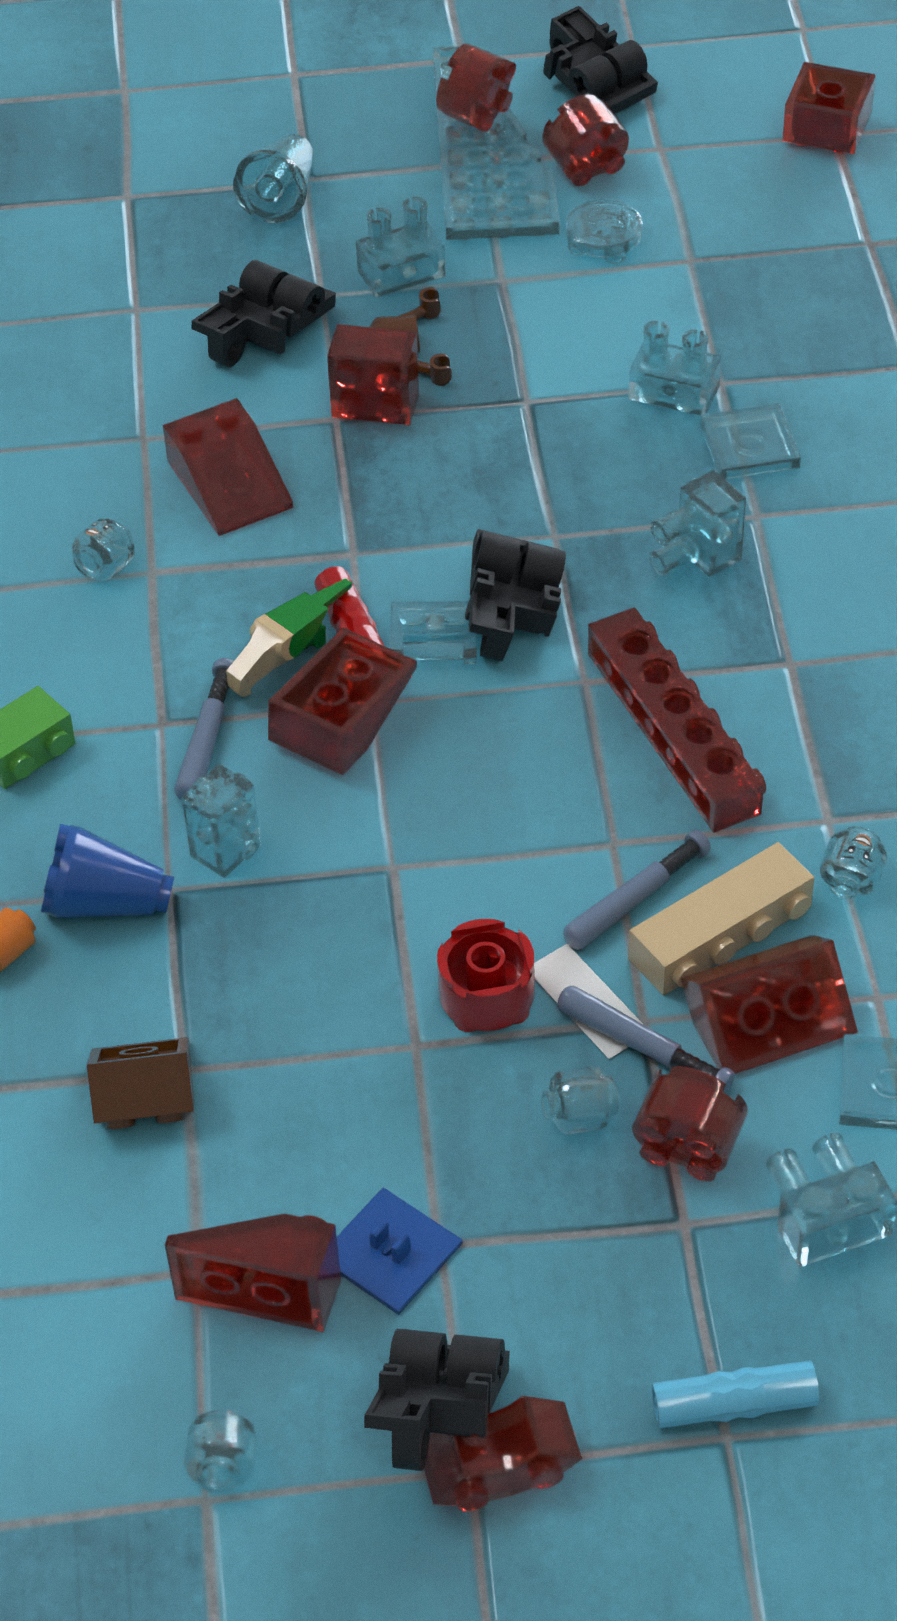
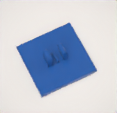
(393, 1250)

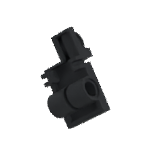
(594, 63)
(261, 311)
(512, 588)
(435, 1390)

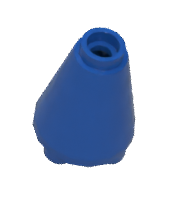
(101, 879)

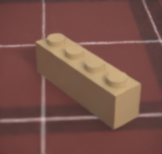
(721, 918)

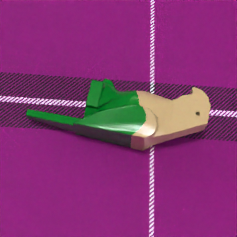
(283, 636)

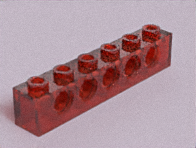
(676, 719)

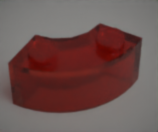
(523, 1449)

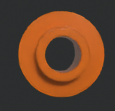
(15, 935)

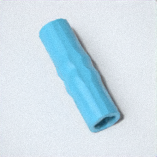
(735, 1394)

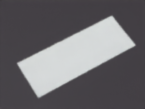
(566, 969)

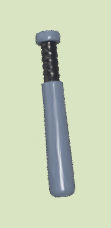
(206, 730)
(626, 897)
(632, 1033)

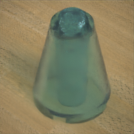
(275, 179)

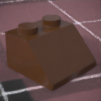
(141, 1082)

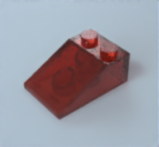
(226, 466)
(338, 700)
(260, 1268)

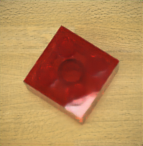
(828, 107)
(373, 374)

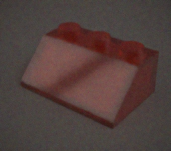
(770, 1004)

